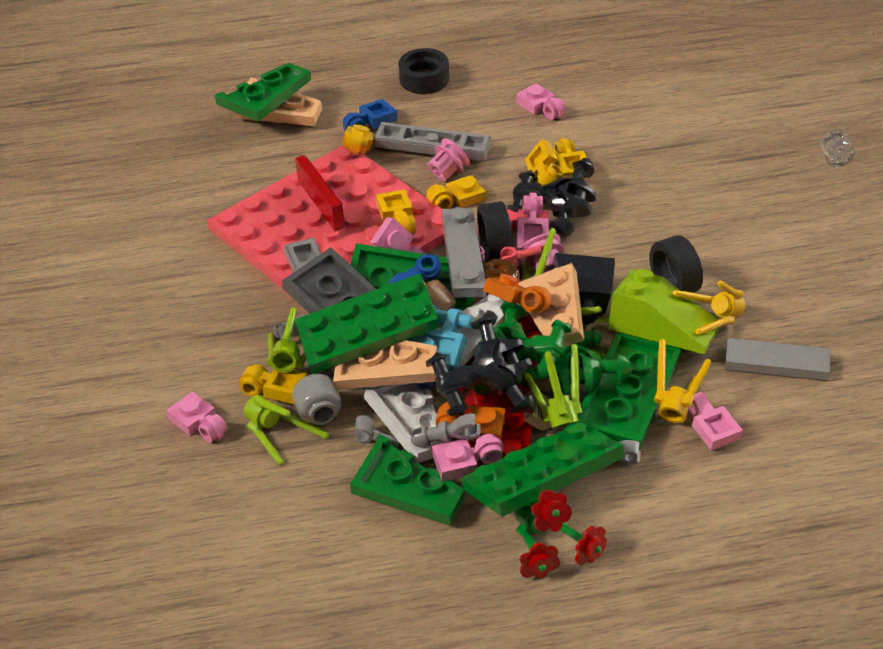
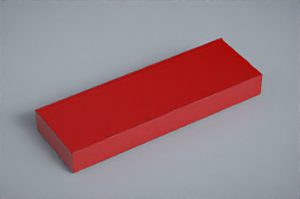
(320, 192)

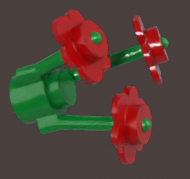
(551, 514)

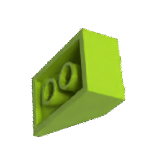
(648, 310)

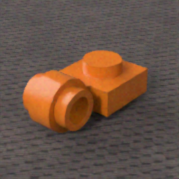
(508, 289)
(490, 419)

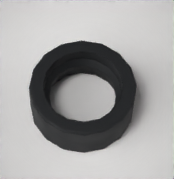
(423, 82)
(494, 229)
(677, 262)

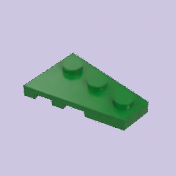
(265, 95)
(402, 483)

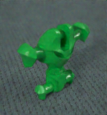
(533, 347)
(589, 365)

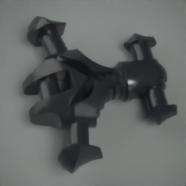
(564, 196)
(494, 366)

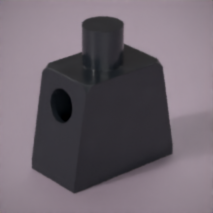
(594, 280)

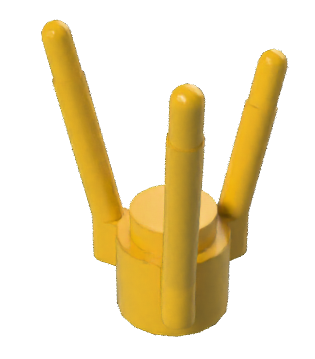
(725, 305)
(677, 400)

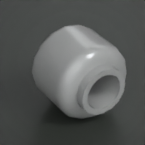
(316, 399)

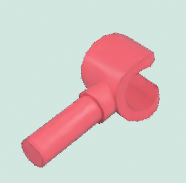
(511, 255)

